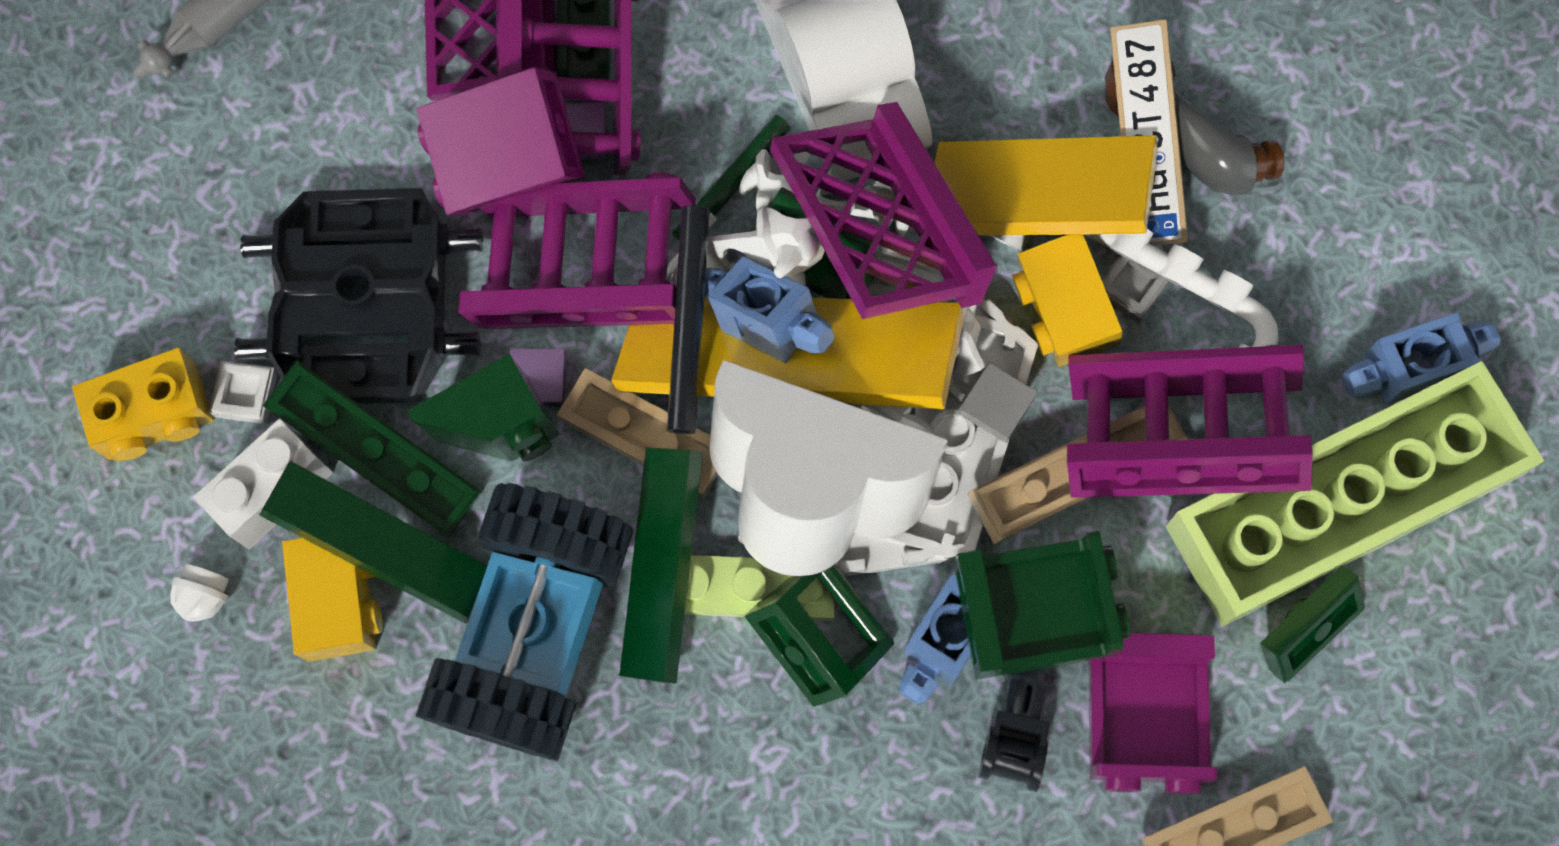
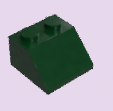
(490, 414)

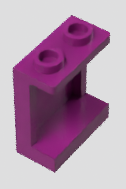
(499, 141)
(1152, 714)

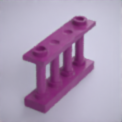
(519, 32)
(601, 299)
(1188, 465)

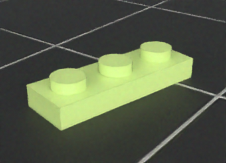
(738, 583)

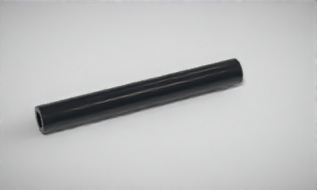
(688, 320)

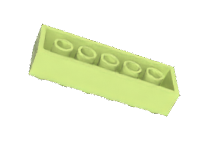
(1364, 493)

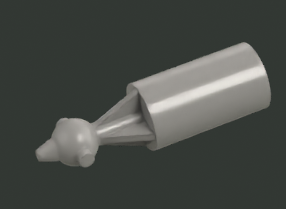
(194, 27)

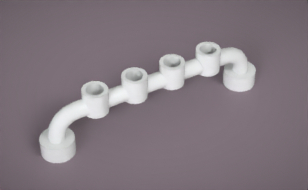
(1181, 268)

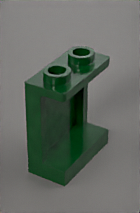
(1040, 606)

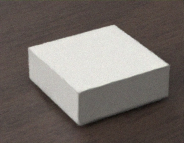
(242, 391)

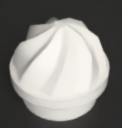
(198, 593)

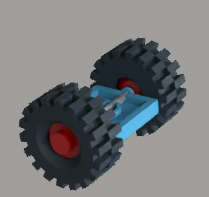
(527, 621)

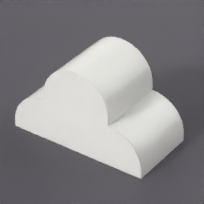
(845, 63)
(814, 470)

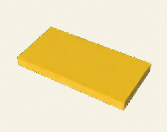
(1052, 184)

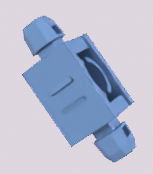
(766, 310)
(1384, 366)
(919, 681)

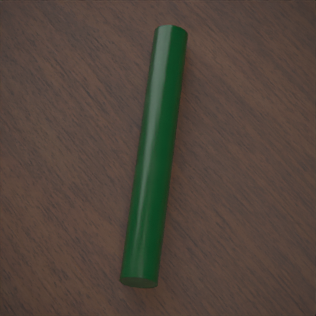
(730, 180)

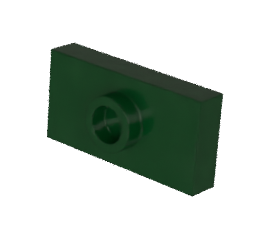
(1313, 624)

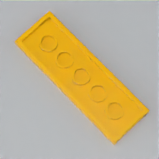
(872, 361)

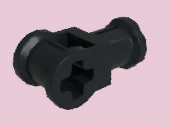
(1019, 733)

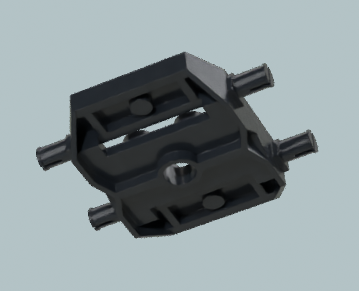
(401, 251)

